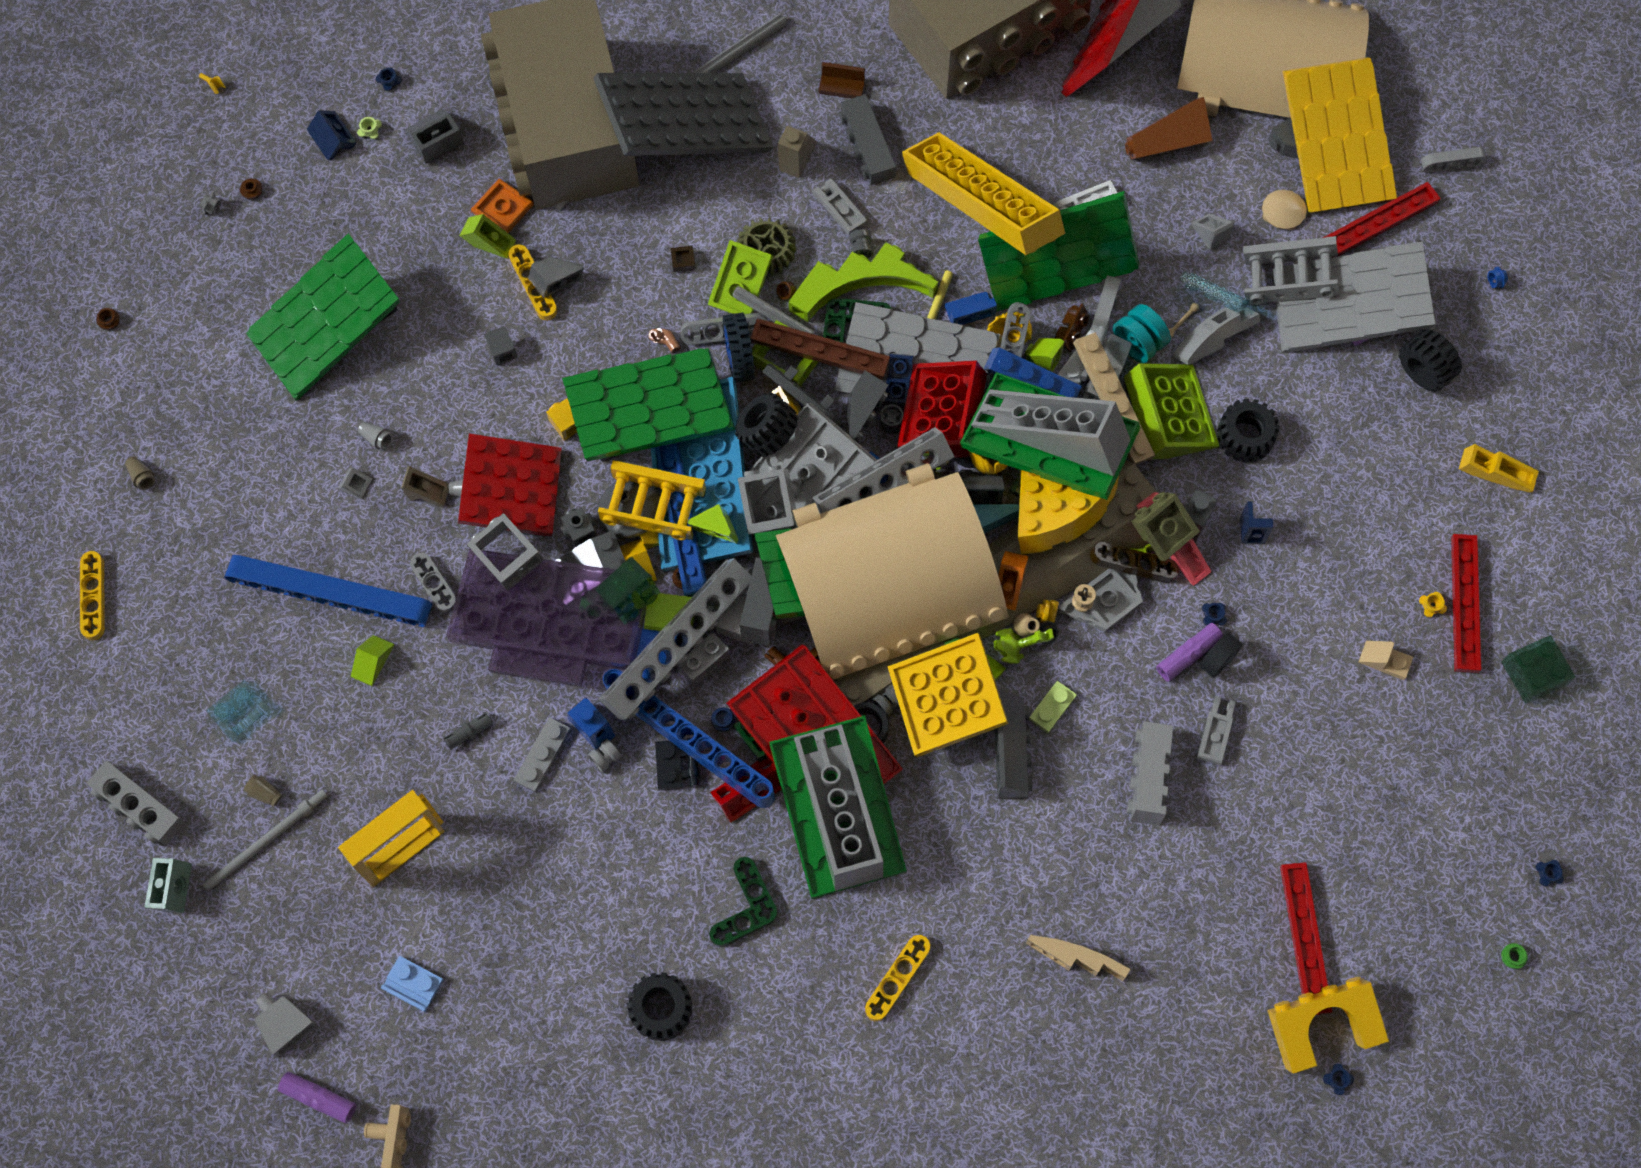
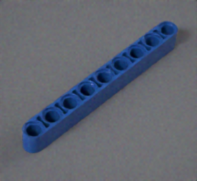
(328, 589)
(697, 744)

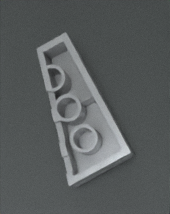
(1150, 774)

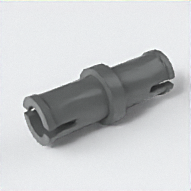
(467, 731)

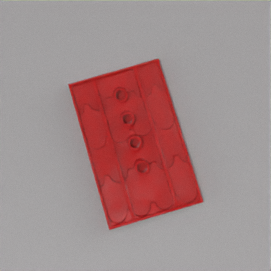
(798, 699)

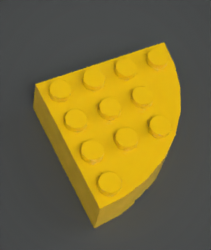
(1055, 513)

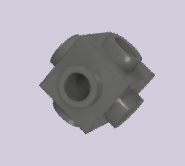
(578, 526)

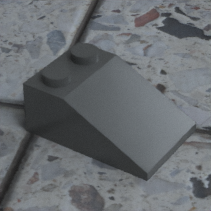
(598, 552)
(758, 618)

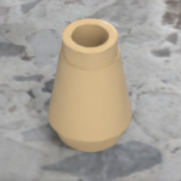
(1021, 625)

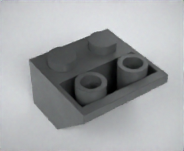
(435, 135)

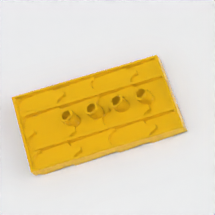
(1339, 134)

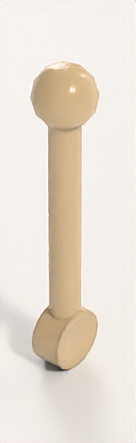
(1193, 308)

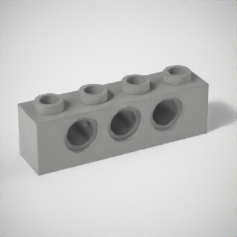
(109, 778)

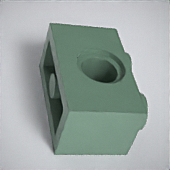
(168, 885)

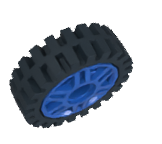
(738, 347)

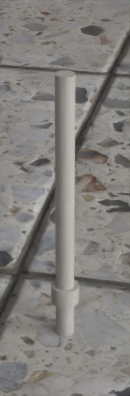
(304, 809)

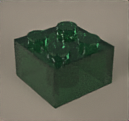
(628, 590)
(1538, 669)

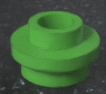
(1519, 950)

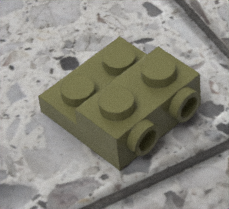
(1165, 525)

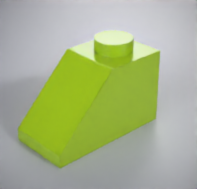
(487, 236)
(1045, 353)

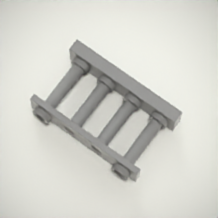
(1291, 251)

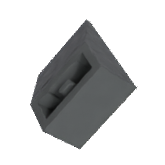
(864, 397)

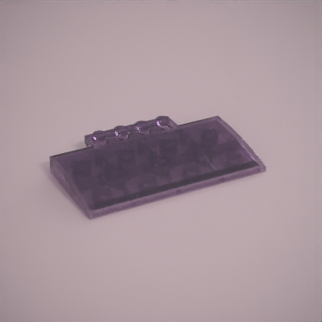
(544, 623)

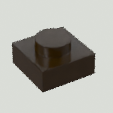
(683, 258)

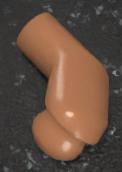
(665, 337)

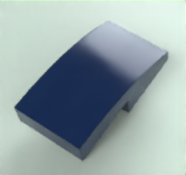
(899, 377)

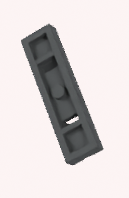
(786, 382)

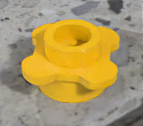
(1435, 598)

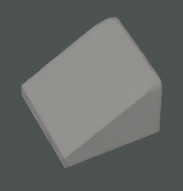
(355, 483)

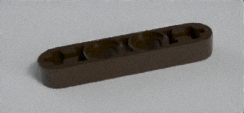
(1134, 558)

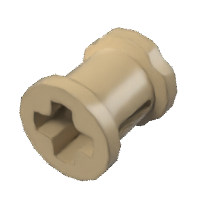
(1077, 599)

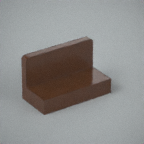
(842, 80)

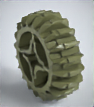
(763, 233)

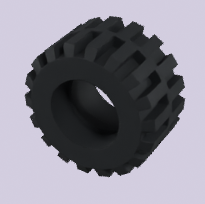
(1430, 360)
(766, 424)
(1242, 446)
(675, 1022)

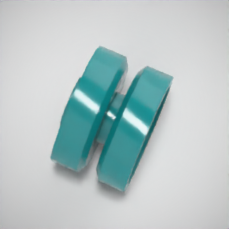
(1145, 332)

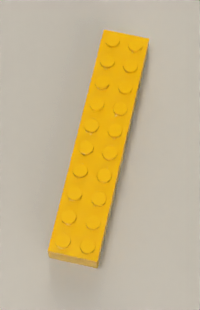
(984, 193)

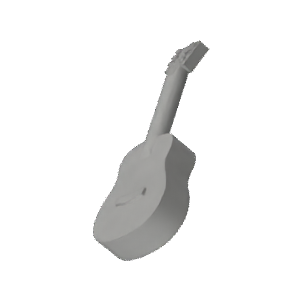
(1103, 312)

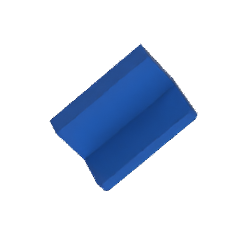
(971, 308)

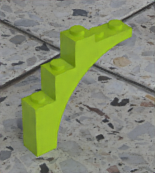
(858, 272)

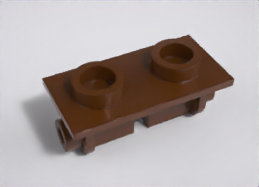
(1075, 319)

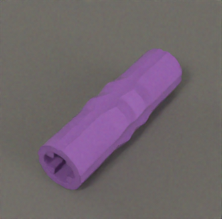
(1189, 652)
(317, 1097)

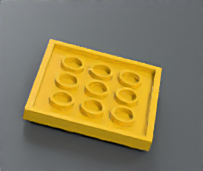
(947, 695)

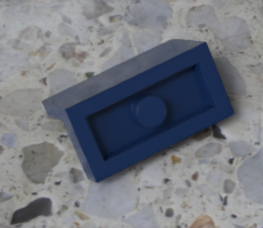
(330, 133)
(1254, 529)

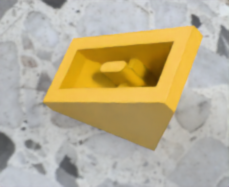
(639, 553)

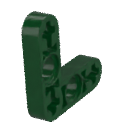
(839, 319)
(751, 913)

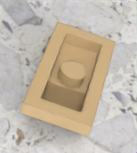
(1384, 658)

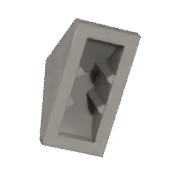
(1213, 230)

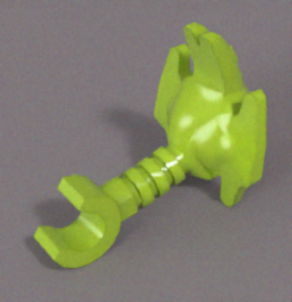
(1010, 646)

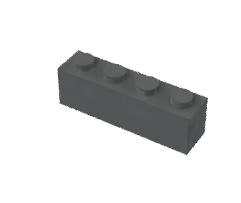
(867, 139)

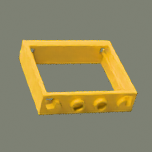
(385, 828)

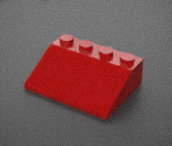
(943, 398)

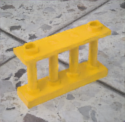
(646, 478)

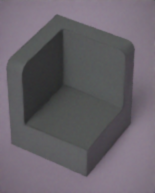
(500, 345)

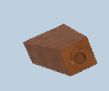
(1177, 130)

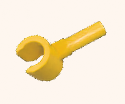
(214, 82)

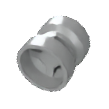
(604, 755)

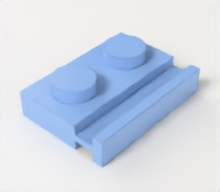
(412, 983)

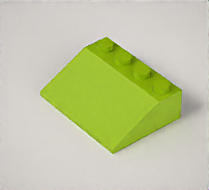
(1171, 409)

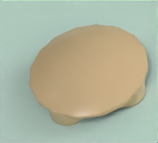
(1284, 209)

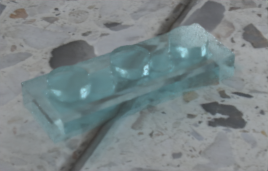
(1214, 291)

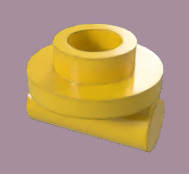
(1047, 610)

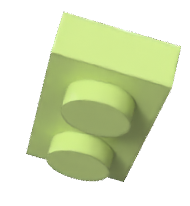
(1052, 707)

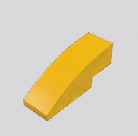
(1498, 468)

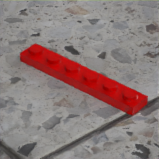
(1385, 217)
(1466, 603)
(1304, 929)

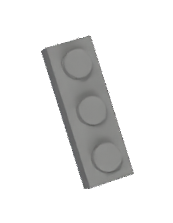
(542, 754)

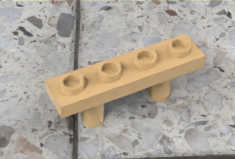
(393, 1134)

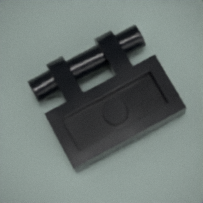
(669, 767)

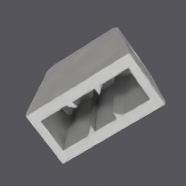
(281, 1023)

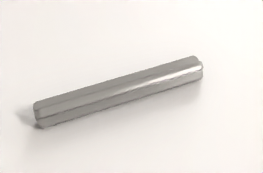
(768, 310)

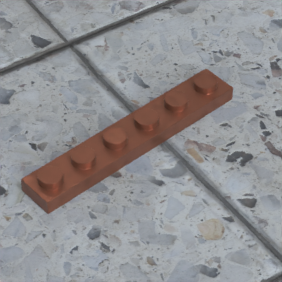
(819, 348)

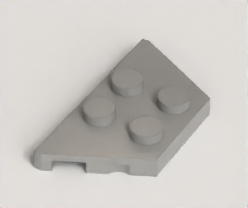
(1114, 600)

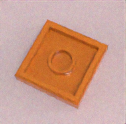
(503, 205)

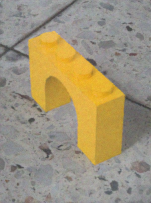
(1293, 1019)

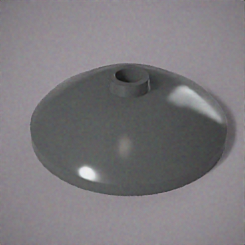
(626, 506)

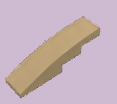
(1067, 954)

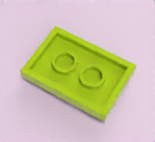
(742, 268)

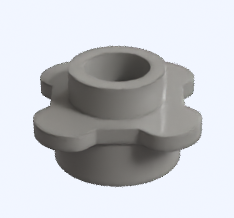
(210, 203)

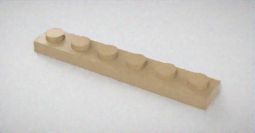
(1110, 389)

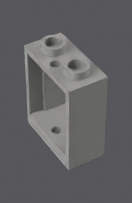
(787, 493)
(519, 567)

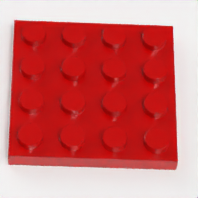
(510, 480)

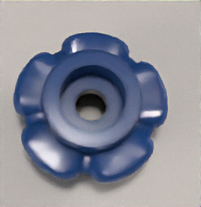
(1499, 275)

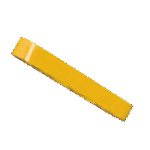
(528, 286)
(88, 596)
(899, 979)

